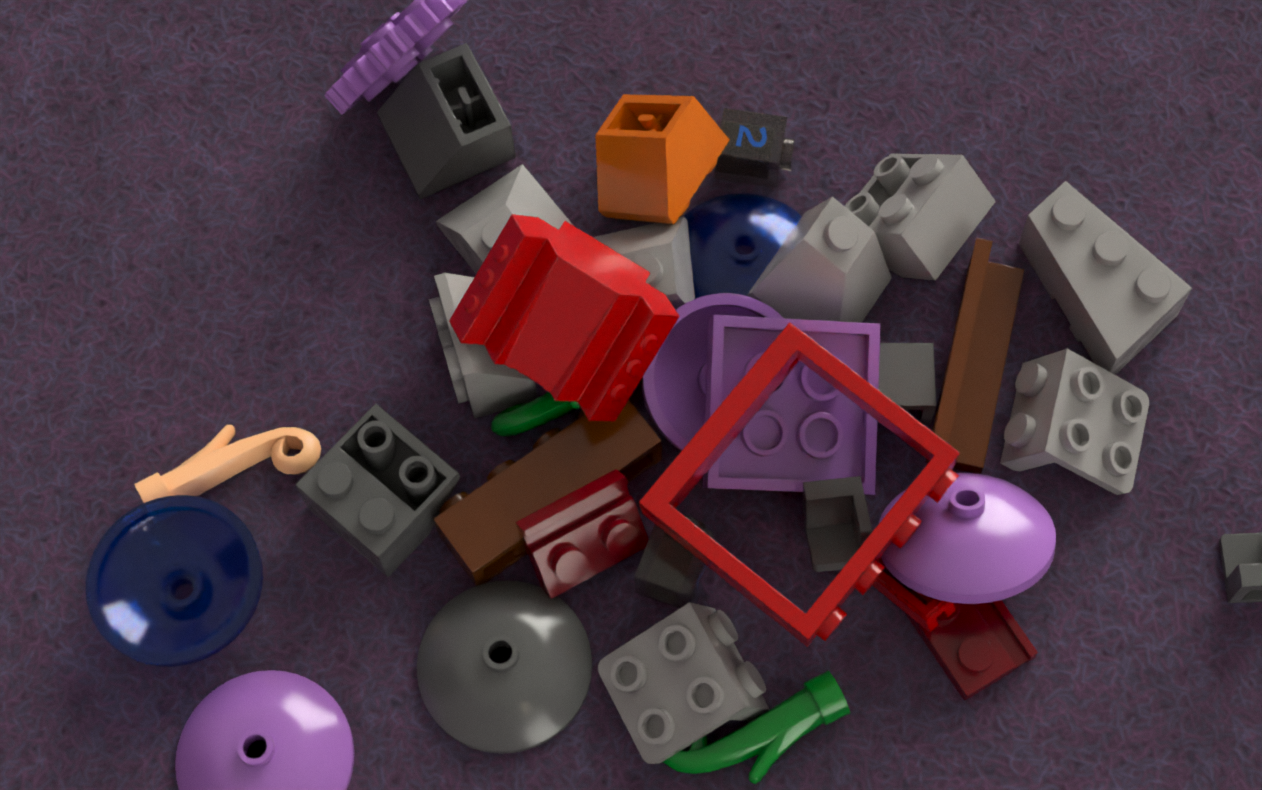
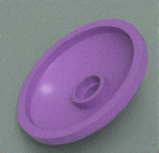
(677, 375)
(975, 543)
(297, 718)

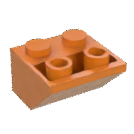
(654, 156)

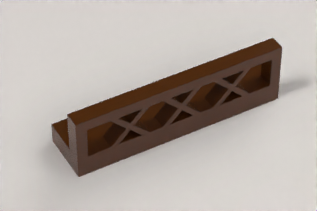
(977, 357)

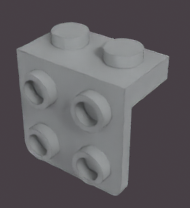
(1076, 418)
(682, 681)

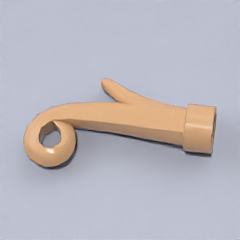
(222, 461)

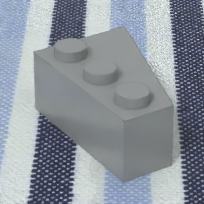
(1100, 277)

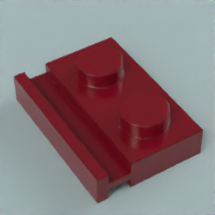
(583, 533)
(976, 644)

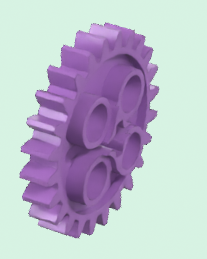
(392, 51)

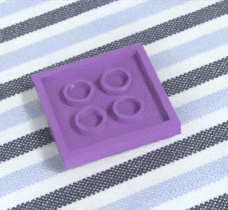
(806, 424)

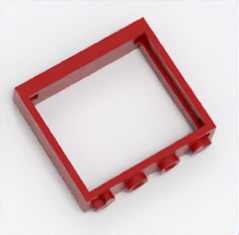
(728, 421)

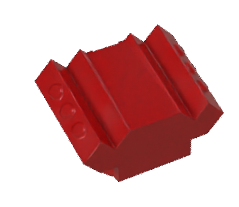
(565, 314)

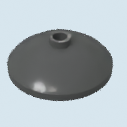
(513, 702)

